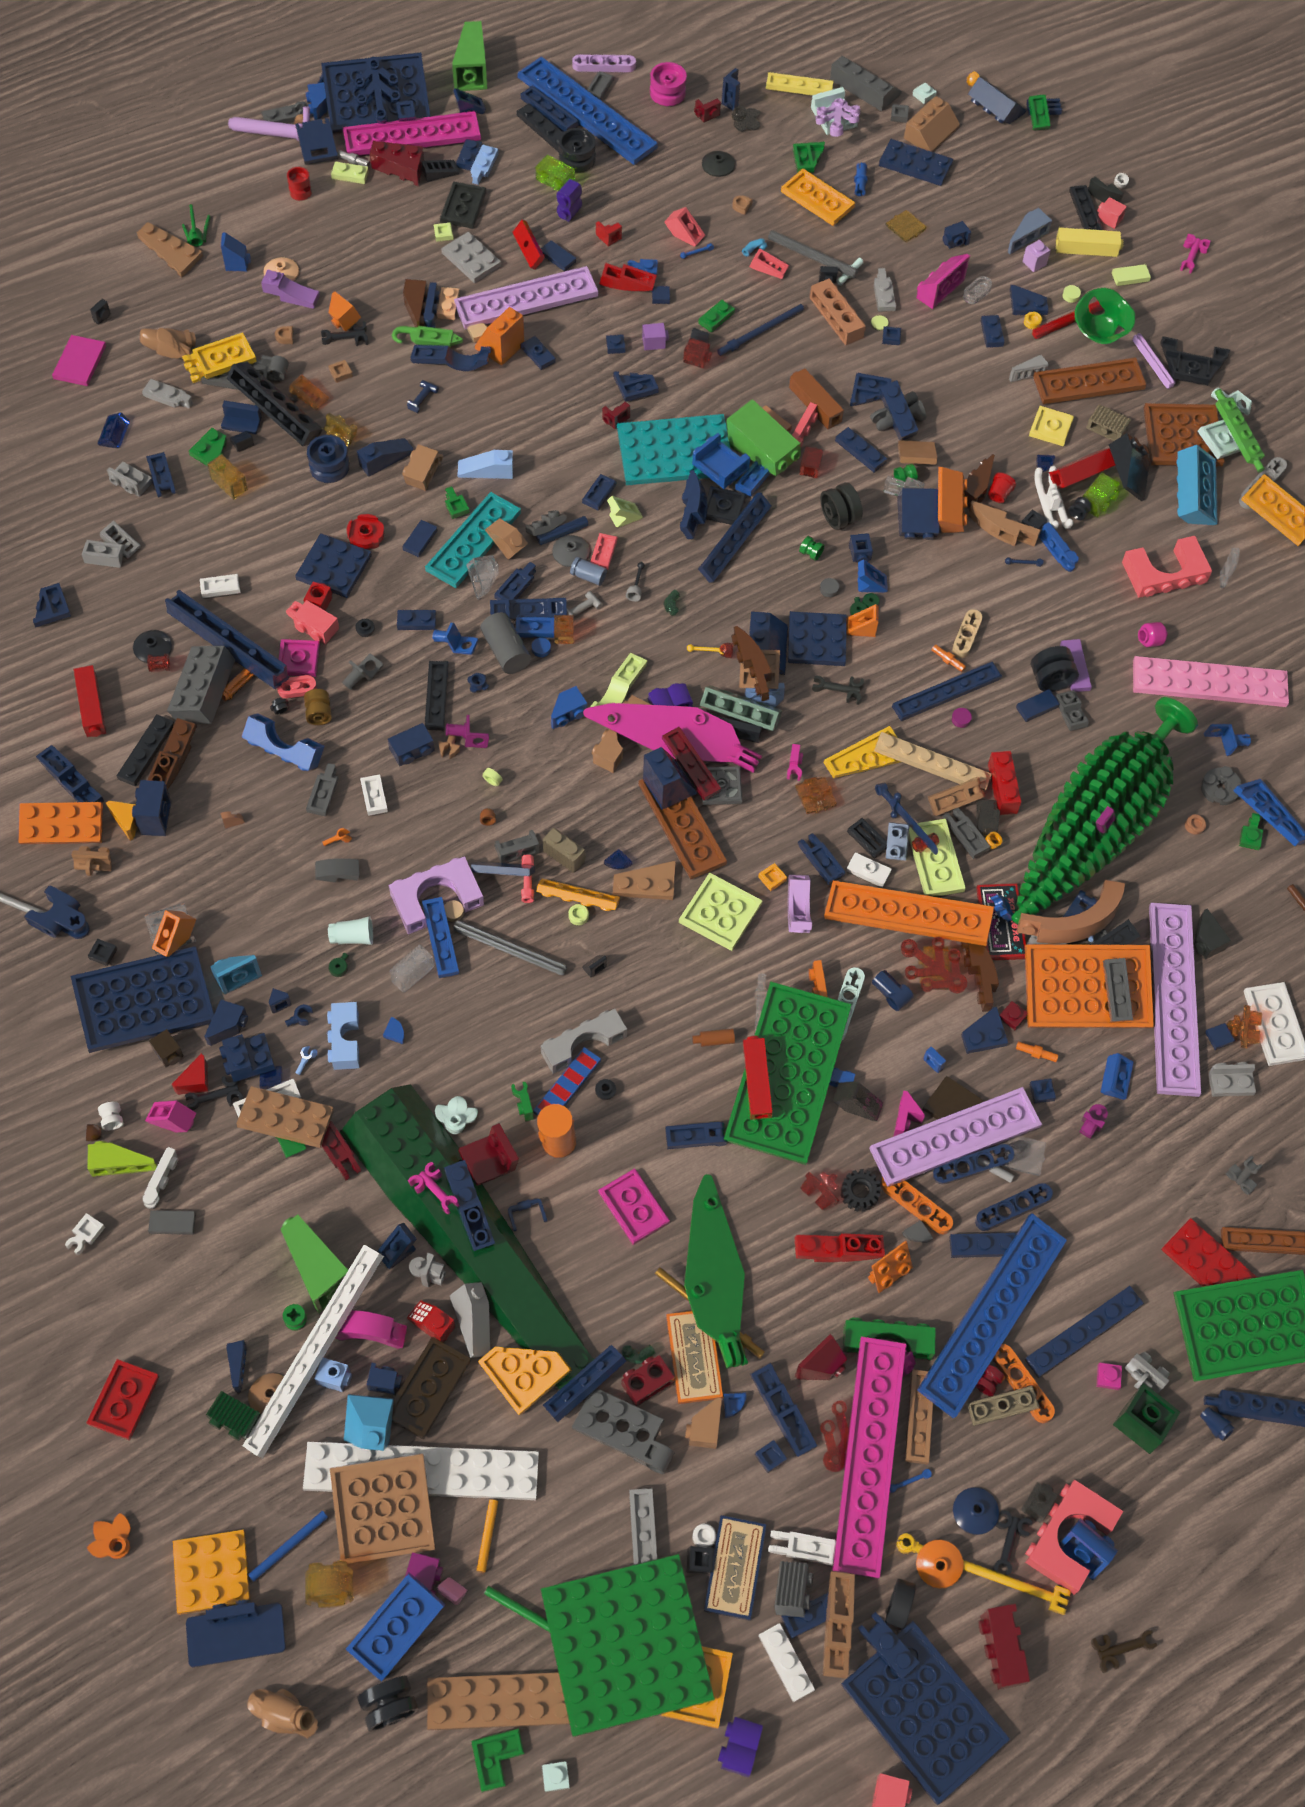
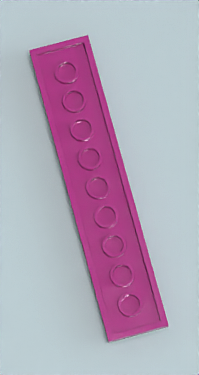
(869, 1458)

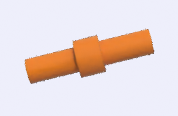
(949, 658)
(1037, 1051)

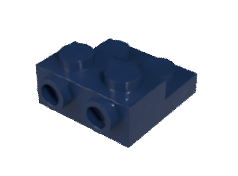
(246, 1056)

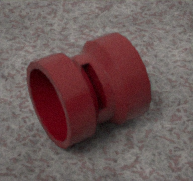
(990, 1380)

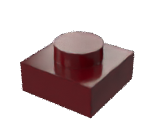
(1013, 1015)

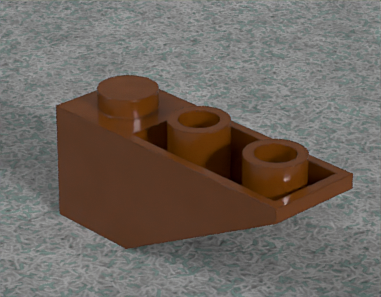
(415, 297)
(978, 481)

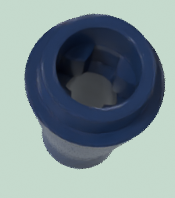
(1219, 1426)

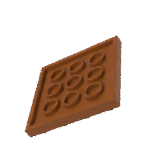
(1176, 428)

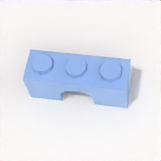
(343, 1018)

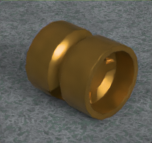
(317, 707)

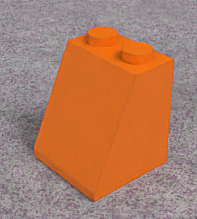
(503, 336)

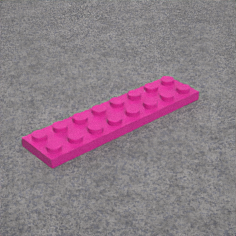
(417, 132)

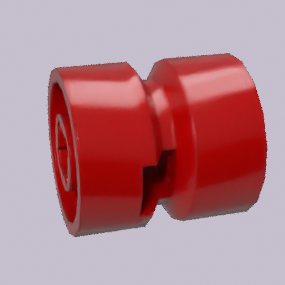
(299, 183)

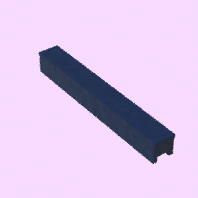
(222, 634)

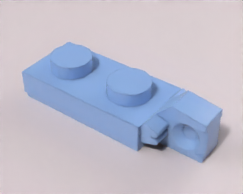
(483, 163)

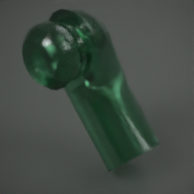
(669, 603)
(636, 1356)

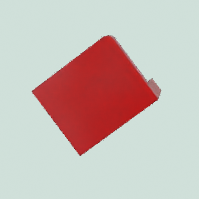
(609, 234)

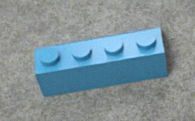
(1197, 486)

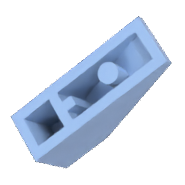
(487, 465)

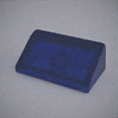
(114, 430)

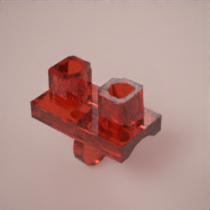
(827, 1197)

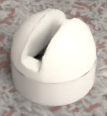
(1119, 178)

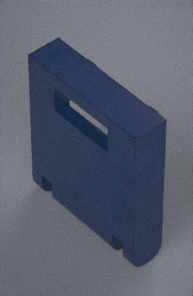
(316, 137)

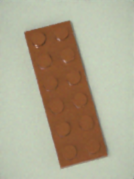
(1089, 380)
(687, 835)

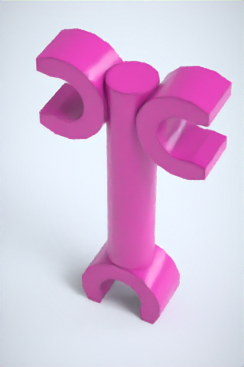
(1195, 245)
(427, 1178)

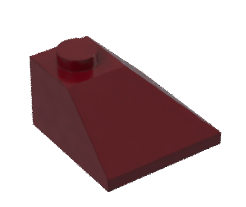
(823, 1362)

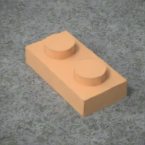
(447, 306)

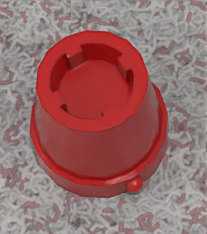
(1001, 487)

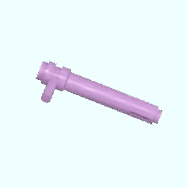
(268, 127)

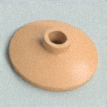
(284, 266)

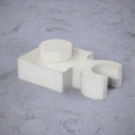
(86, 1231)

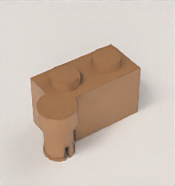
(421, 467)

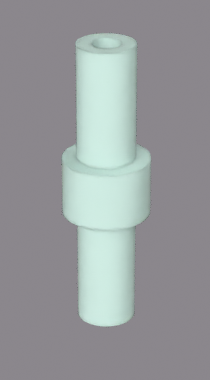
(843, 277)

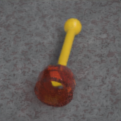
(725, 649)

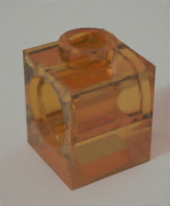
(563, 629)

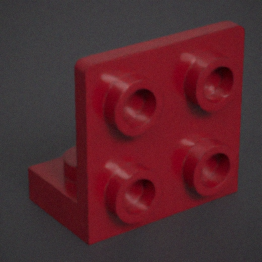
(490, 1156)

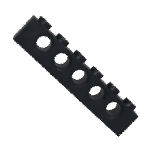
(274, 403)

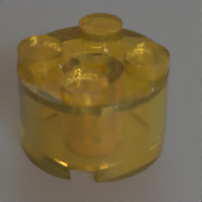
(329, 1584)

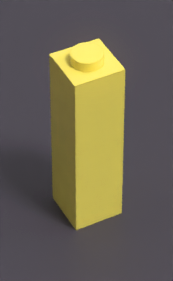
(1088, 242)

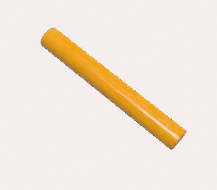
(487, 1536)

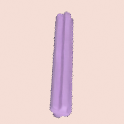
(1153, 360)

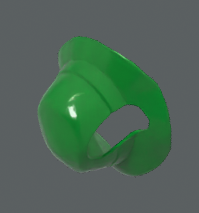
(1103, 327)

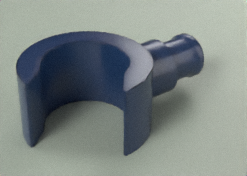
(295, 1019)

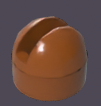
(487, 817)

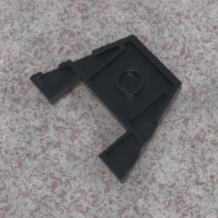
(1191, 366)

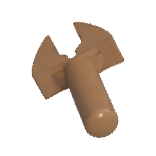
(449, 743)

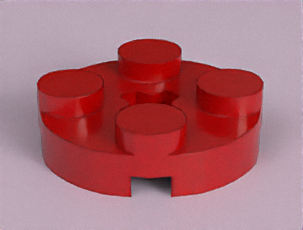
(367, 540)

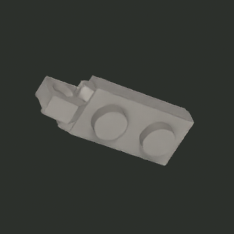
(884, 292)
(166, 394)

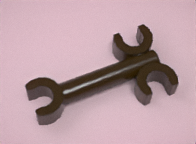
(1107, 1653)

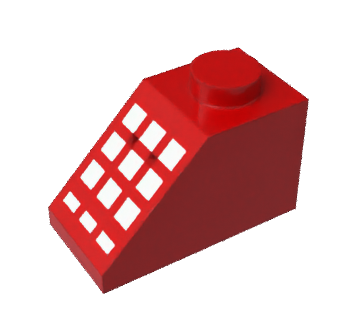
(432, 1321)

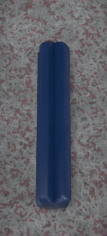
(563, 530)

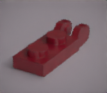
(338, 1151)

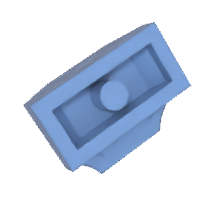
(775, 695)

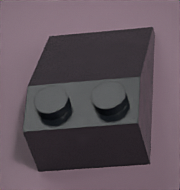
(1132, 464)

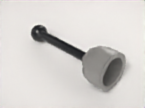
(630, 594)

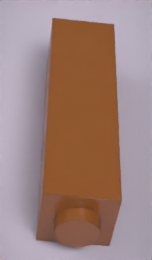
(809, 390)

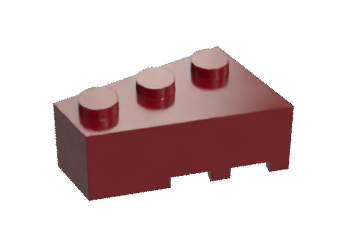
(398, 160)
(1004, 1647)

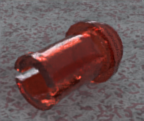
(919, 845)

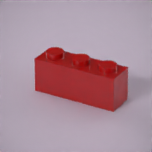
(1004, 782)

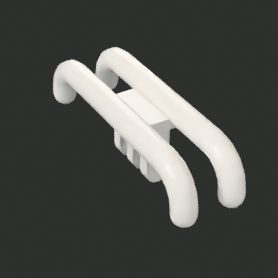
(1051, 501)

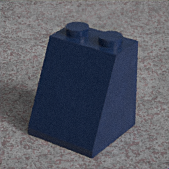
(918, 513)
(666, 778)

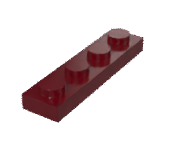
(691, 763)

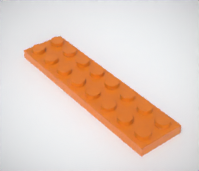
(909, 913)

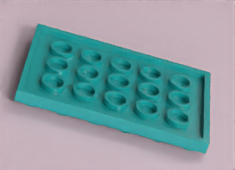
(664, 448)

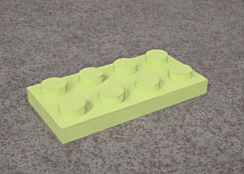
(939, 872)

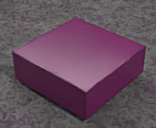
(1105, 820)

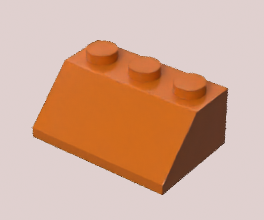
(951, 500)

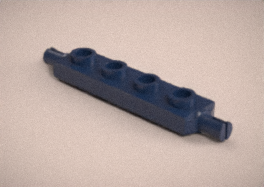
(1258, 1407)

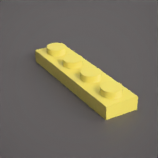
(797, 84)

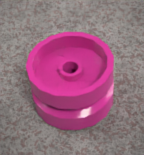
(668, 84)

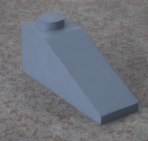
(1031, 228)

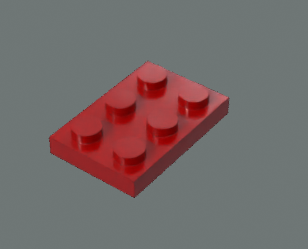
(123, 1399)

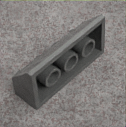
(863, 83)

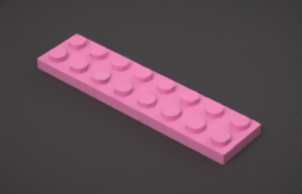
(1210, 681)

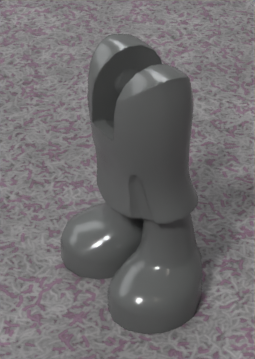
(883, 416)

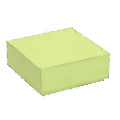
(443, 232)

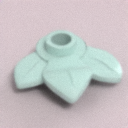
(456, 1112)

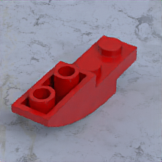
(839, 1248)

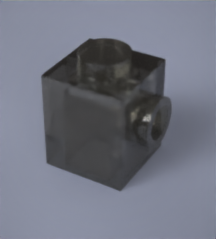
(1039, 1501)

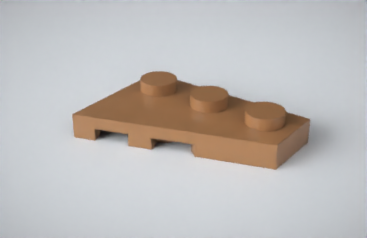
(647, 882)

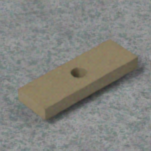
(1017, 1403)

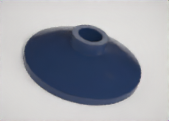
(968, 1519)

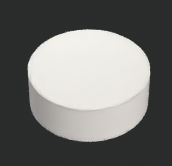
(704, 1535)

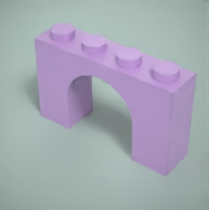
(454, 875)

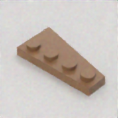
(174, 251)

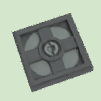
(730, 782)

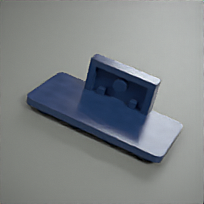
(235, 1633)

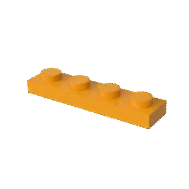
(585, 896)

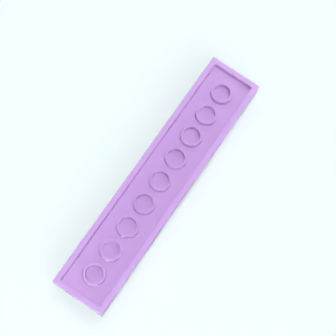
(1174, 1000)

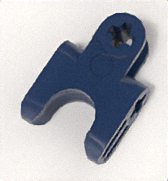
(61, 917)

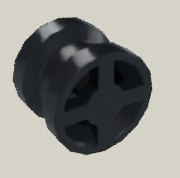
(1080, 508)

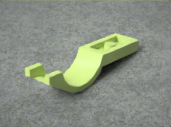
(623, 680)

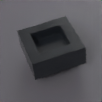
(100, 311)
(1034, 519)
(102, 952)

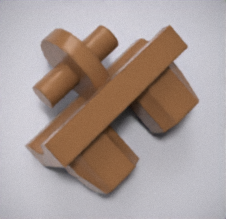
(92, 861)

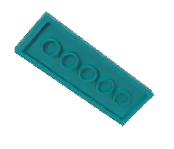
(470, 540)

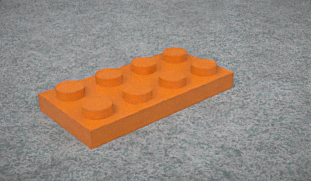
(60, 823)

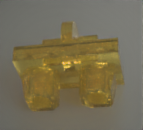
(336, 426)

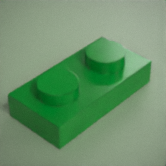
(1039, 112)
(716, 316)

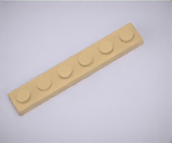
(929, 760)

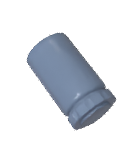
(588, 571)

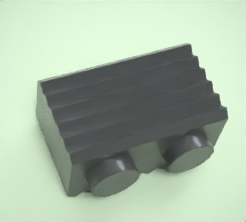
(792, 1589)

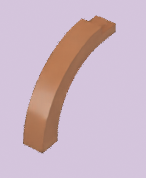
(1078, 926)

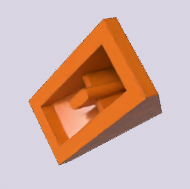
(863, 623)

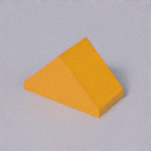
(123, 816)

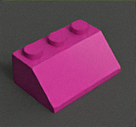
(943, 280)

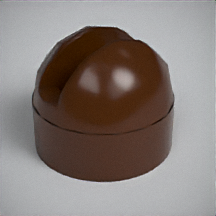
(93, 1132)

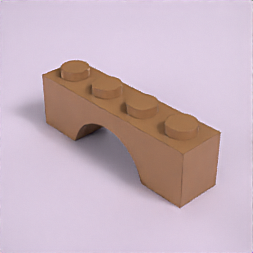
(609, 751)

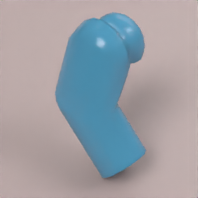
(751, 246)

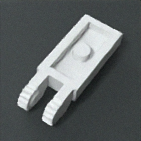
(159, 1179)
(805, 1547)

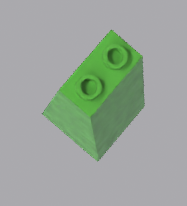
(469, 59)
(762, 438)
(314, 1260)

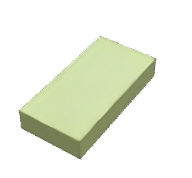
(1131, 275)

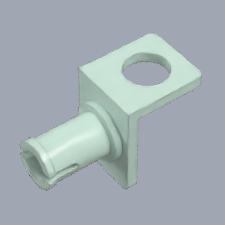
(1237, 396)

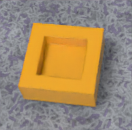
(772, 877)

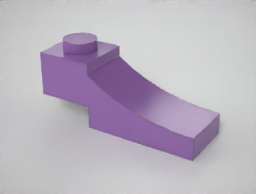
(288, 290)

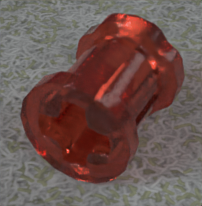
(164, 659)

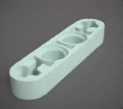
(854, 989)

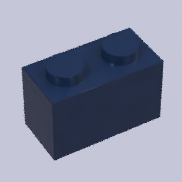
(411, 744)

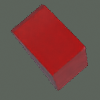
(194, 1078)

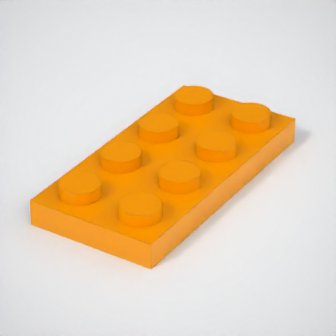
(818, 197)
(1277, 508)

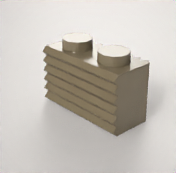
(1108, 423)
(564, 850)

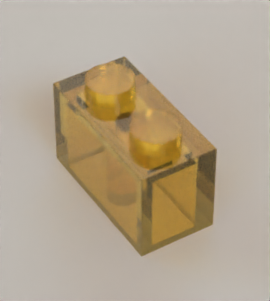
(227, 476)

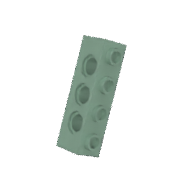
(741, 707)

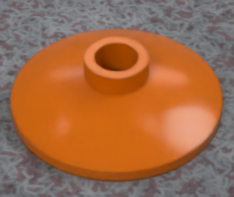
(939, 1551)

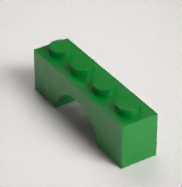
(918, 1338)

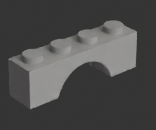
(605, 1028)

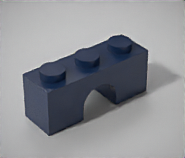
(901, 415)

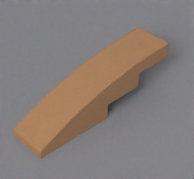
(838, 1625)

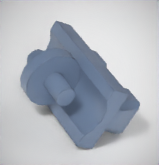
(897, 841)

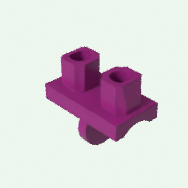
(1093, 1120)

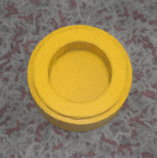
(1032, 320)

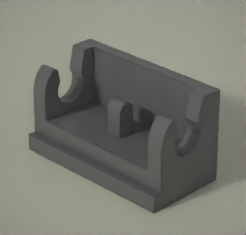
(515, 849)

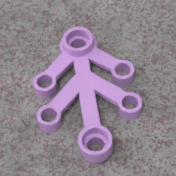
(838, 107)

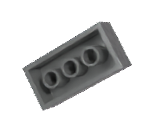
(201, 684)

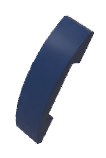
(529, 607)

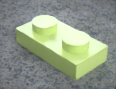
(350, 172)

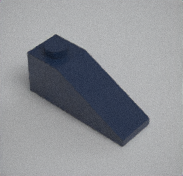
(382, 454)

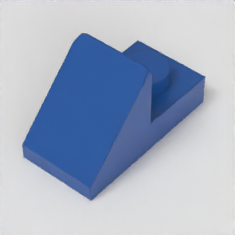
(870, 578)

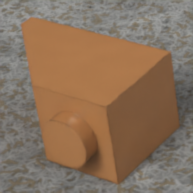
(506, 537)
(705, 1426)

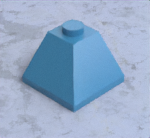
(235, 972)
(368, 1421)

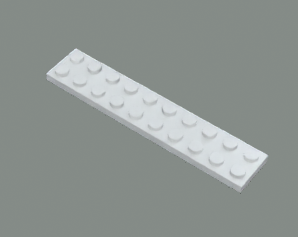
(448, 1470)

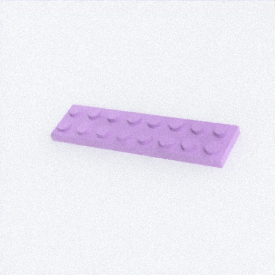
(527, 296)
(955, 1136)

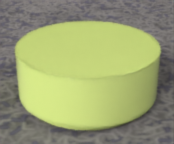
(1071, 293)
(492, 777)
(578, 914)

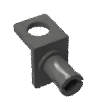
(360, 671)

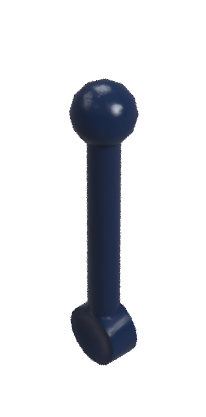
(1039, 562)

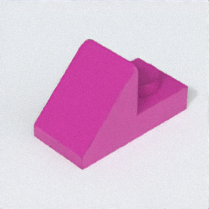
(907, 1112)

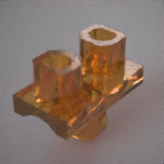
(1248, 1035)

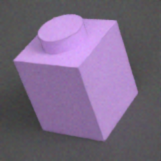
(1036, 256)

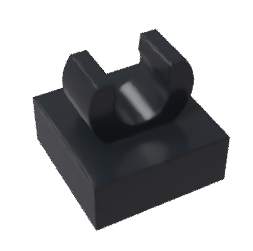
(828, 272)

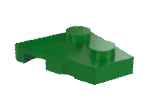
(807, 155)
(209, 446)

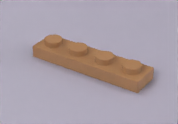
(918, 1422)

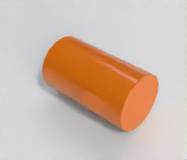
(556, 1130)

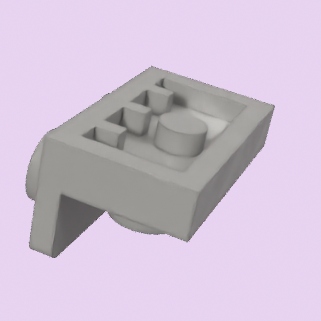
(130, 479)
(1232, 1079)

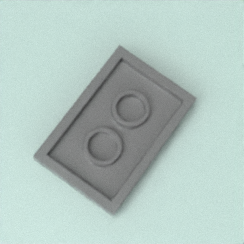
(471, 257)

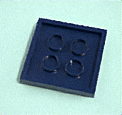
(334, 564)
(817, 638)

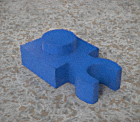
(645, 265)
(1002, 907)

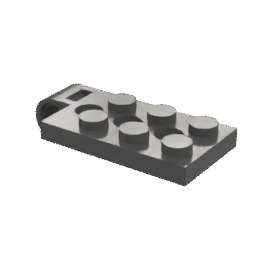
(271, 368)
(648, 1453)

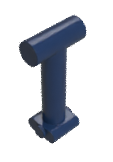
(427, 387)

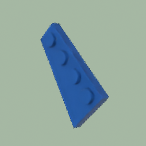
(1271, 809)

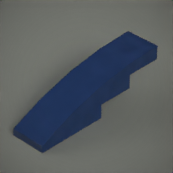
(68, 776)
(783, 1409)

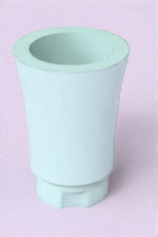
(351, 932)

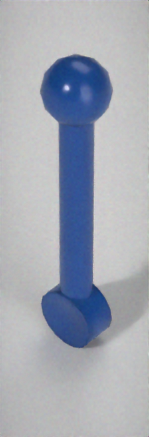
(710, 246)
(926, 1474)

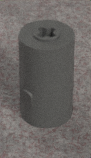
(505, 643)

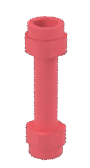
(527, 893)

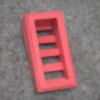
(761, 261)

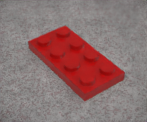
(1204, 1257)

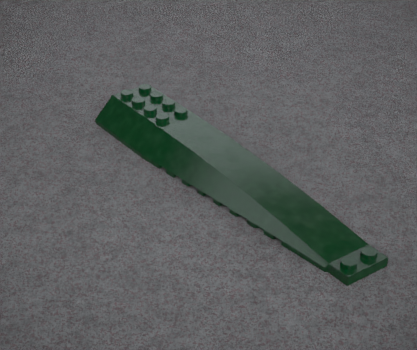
(397, 1140)

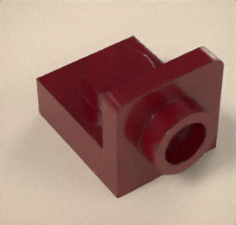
(618, 415)

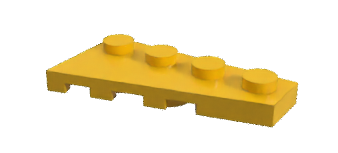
(859, 757)

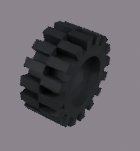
(863, 1178)

